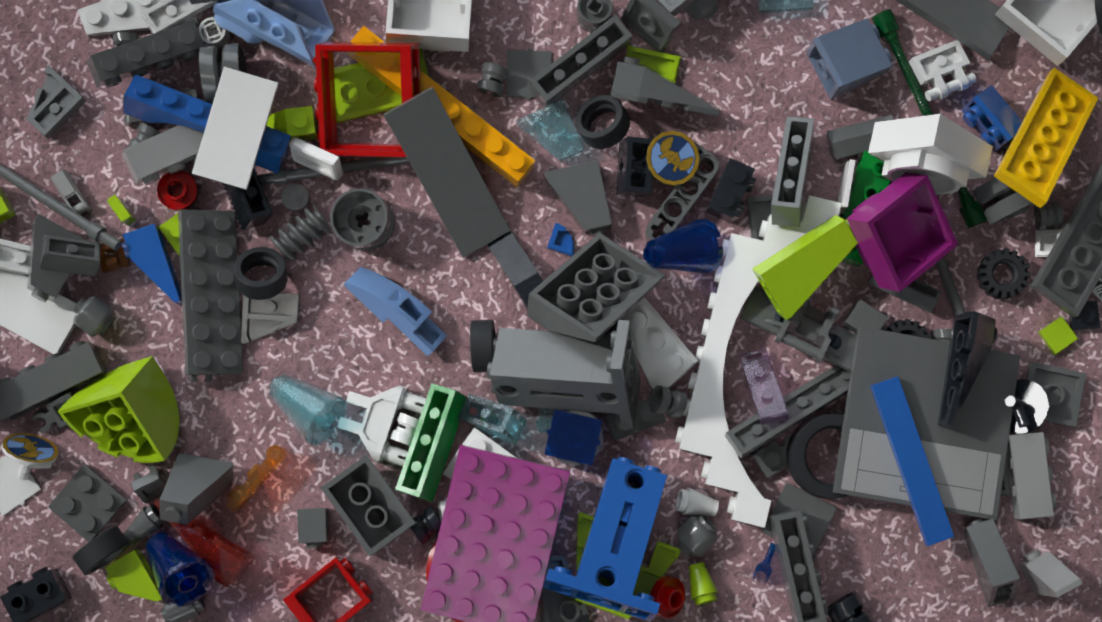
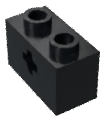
(632, 171)

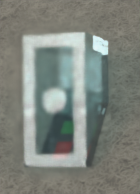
(493, 418)

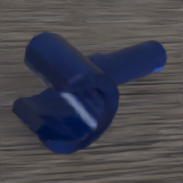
(765, 566)

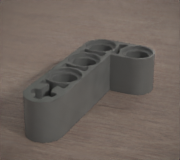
(682, 200)

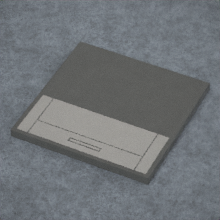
(962, 457)

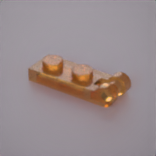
(257, 476)

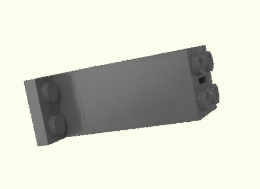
(567, 371)

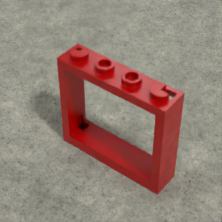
(325, 88)

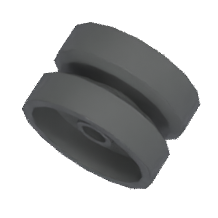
(212, 64)
(1009, 201)

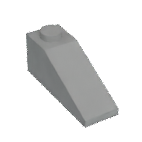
(1047, 574)

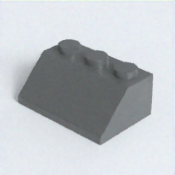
(368, 505)

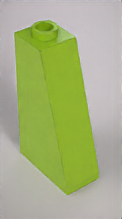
(804, 264)

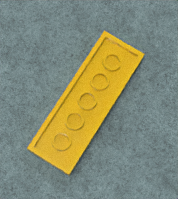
(1046, 137)

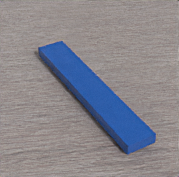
(911, 461)

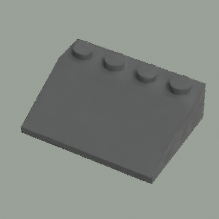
(592, 290)

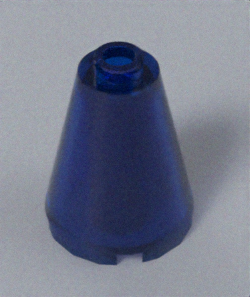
(686, 249)
(177, 570)

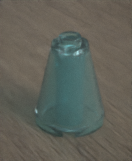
(307, 407)

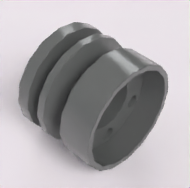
(351, 208)

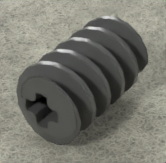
(301, 234)

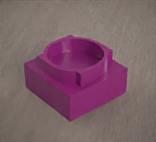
(901, 231)

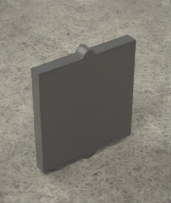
(522, 68)

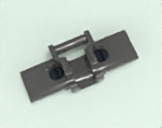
(809, 323)

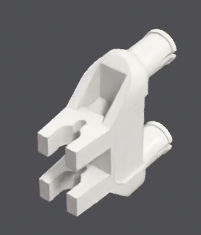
(379, 421)

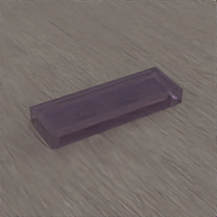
(763, 386)

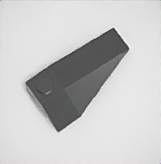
(641, 84)

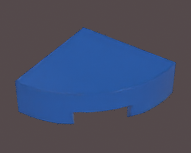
(561, 241)

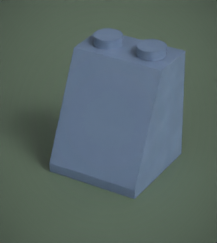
(849, 57)

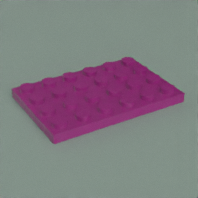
(494, 538)

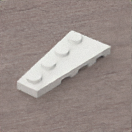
(116, 16)
(657, 346)

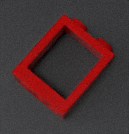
(302, 612)

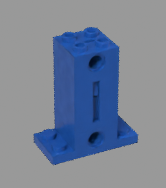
(616, 542)

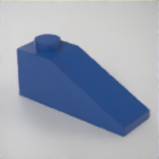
(150, 254)

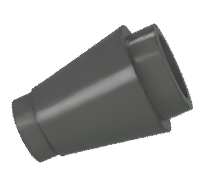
(144, 524)

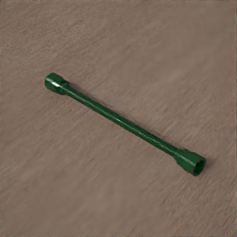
(887, 26)

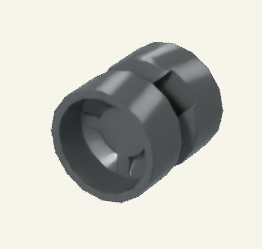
(593, 13)

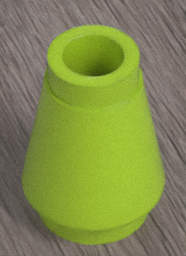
(701, 584)

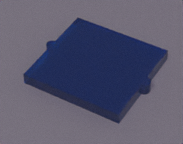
(573, 437)

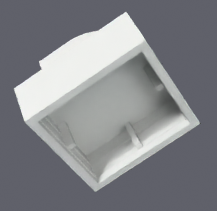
(431, 23)
(1050, 25)
(931, 148)

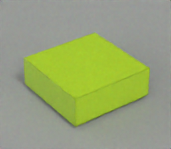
(121, 210)
(1057, 335)

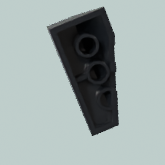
(968, 349)

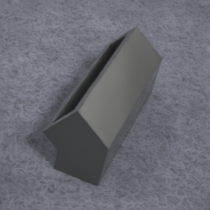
(852, 138)
(915, 293)

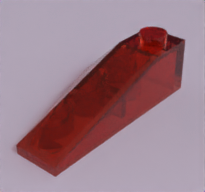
(223, 555)

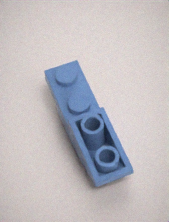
(394, 303)

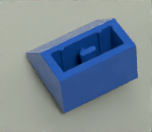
(992, 118)

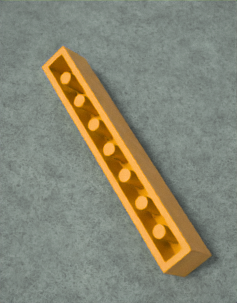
(474, 131)

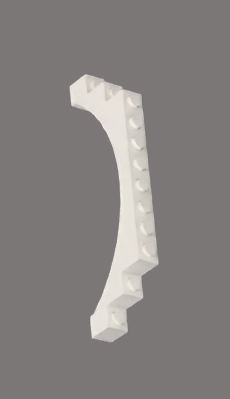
(705, 411)

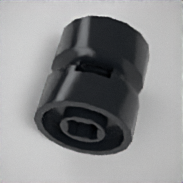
(849, 609)

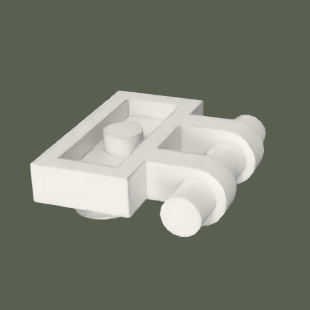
(940, 62)

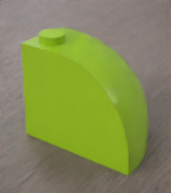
(127, 412)

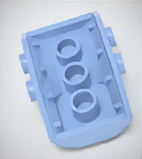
(282, 23)

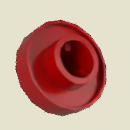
(177, 190)
(670, 595)

